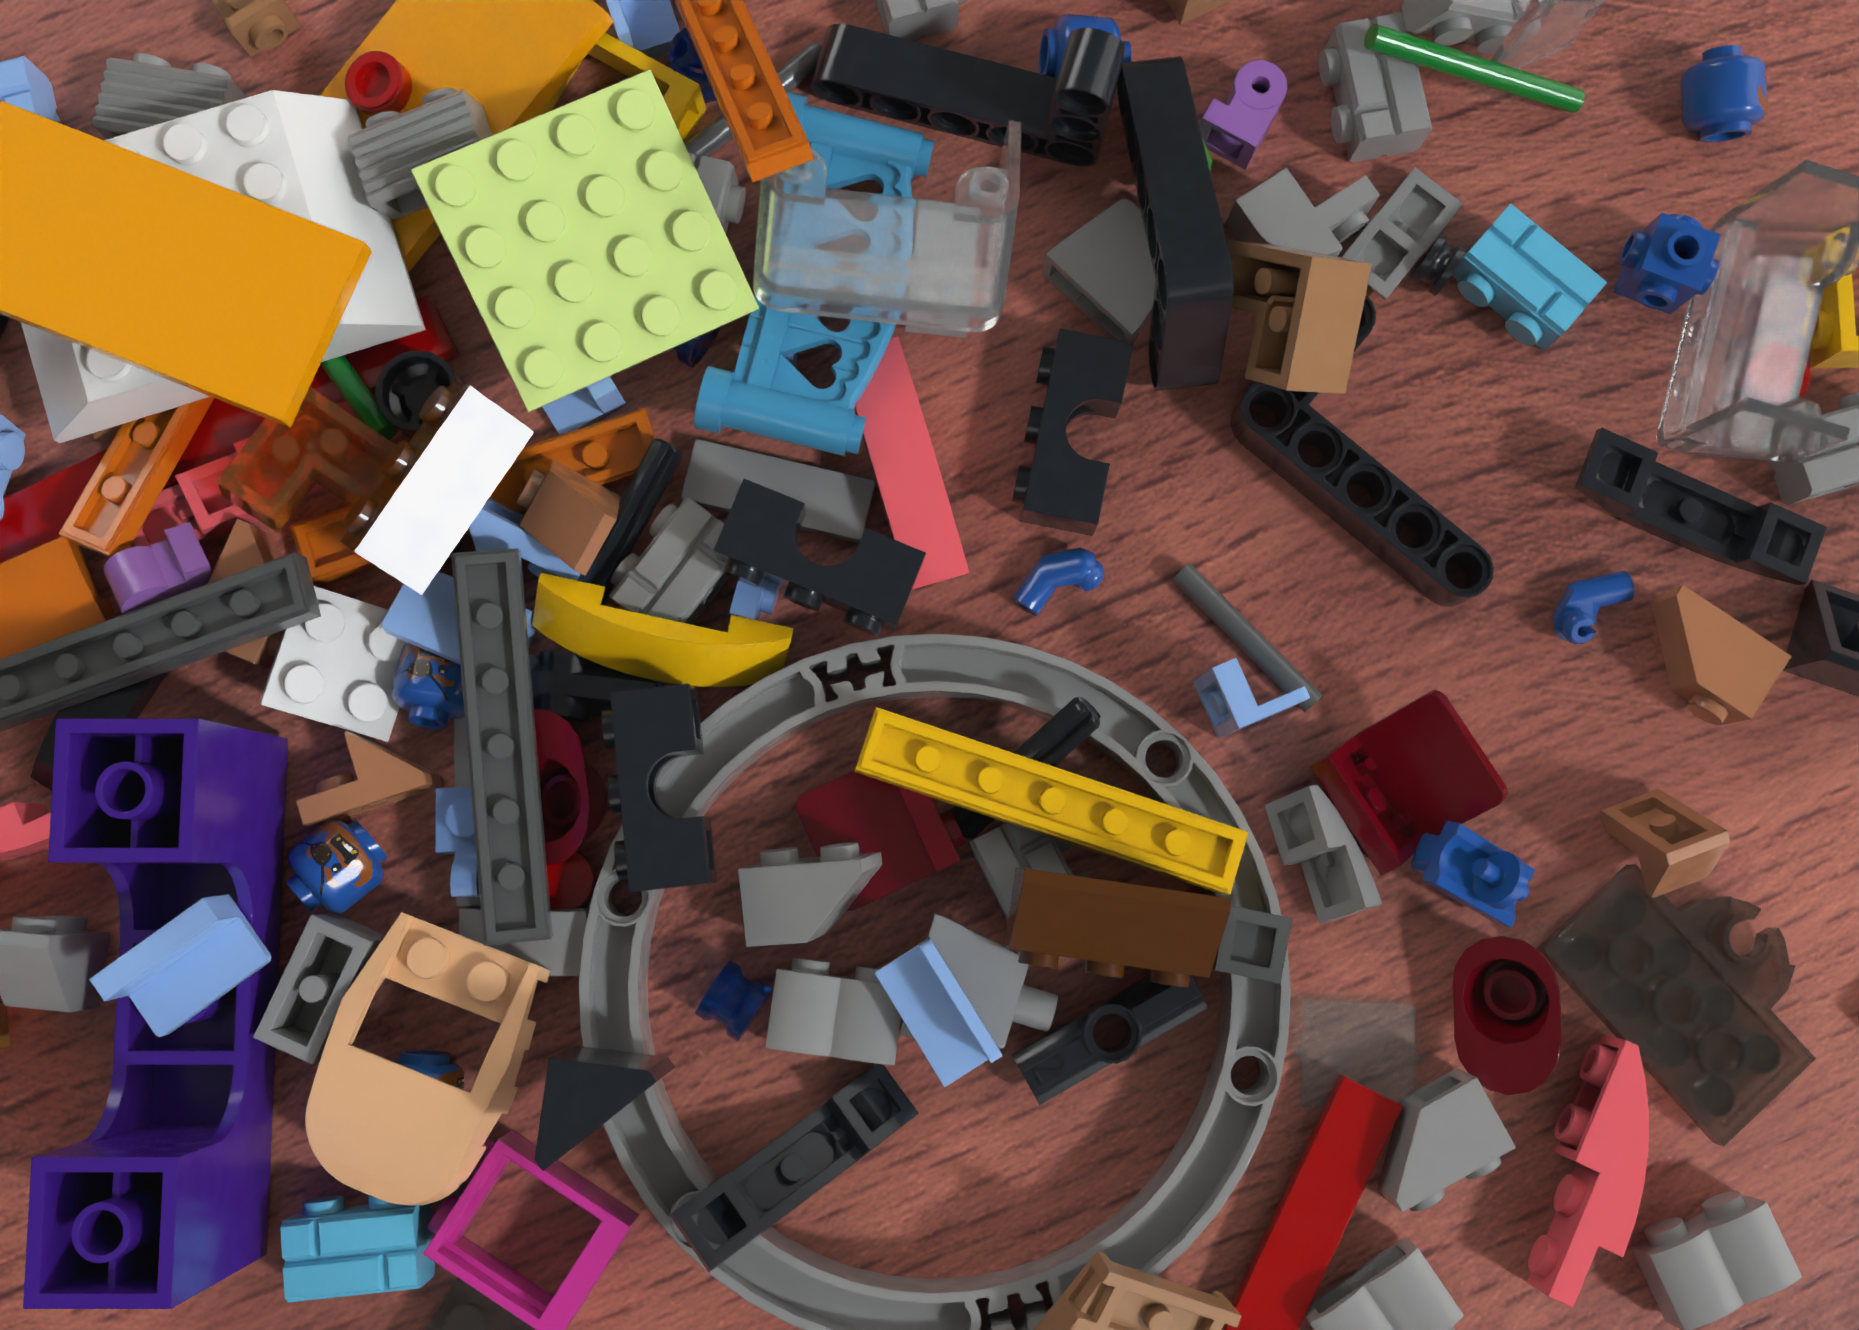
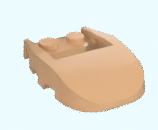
(394, 1126)

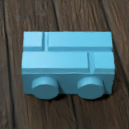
(1527, 279)
(354, 1249)

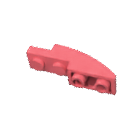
(1610, 1144)

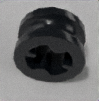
(1438, 264)

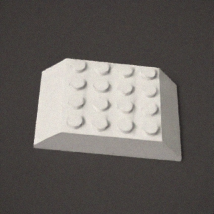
(277, 151)

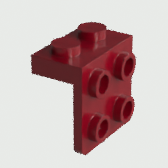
(1408, 779)
(885, 820)

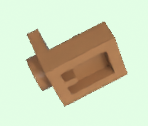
(258, 23)

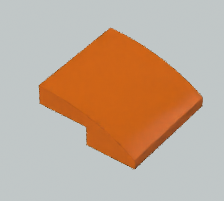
(47, 597)

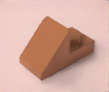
(382, 781)
(1670, 840)

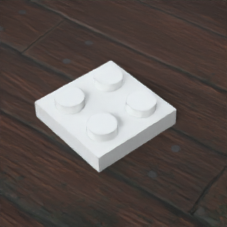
(338, 668)

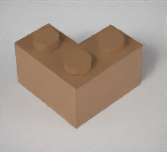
(1304, 317)

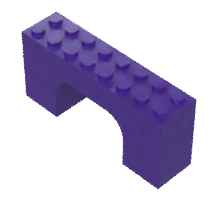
(181, 1159)

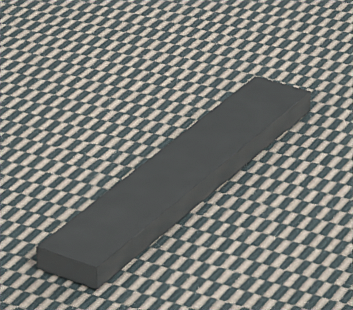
(156, 639)
(502, 746)

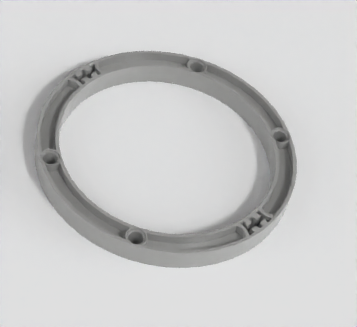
(1178, 1198)

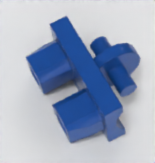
(1473, 872)

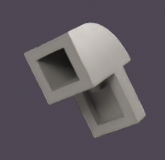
(1284, 215)

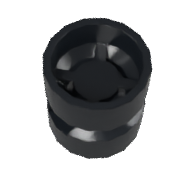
(407, 384)

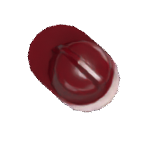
(570, 788)
(1507, 1015)

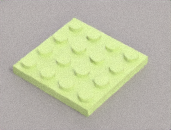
(586, 240)

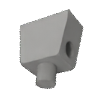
(1107, 271)
(991, 980)

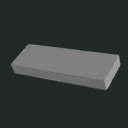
(833, 501)

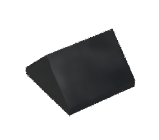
(1826, 638)
(586, 1091)

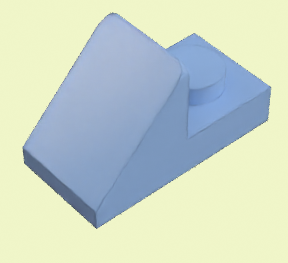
(498, 528)

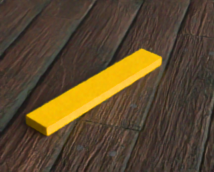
(1051, 801)

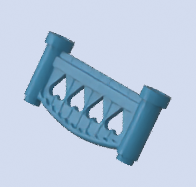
(765, 389)

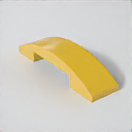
(654, 646)

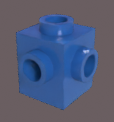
(1668, 262)

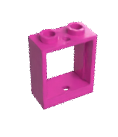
(497, 1279)

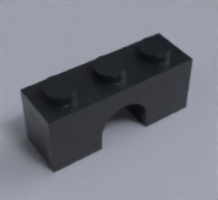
(1083, 378)
(761, 544)
(647, 733)

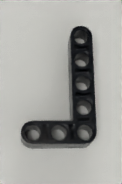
(975, 96)
(1179, 222)
(1347, 463)

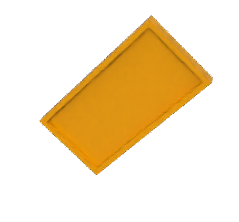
(496, 50)
(167, 267)

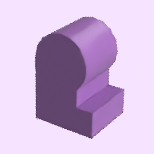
(1252, 104)
(158, 571)

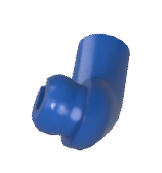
(1056, 570)
(1582, 602)

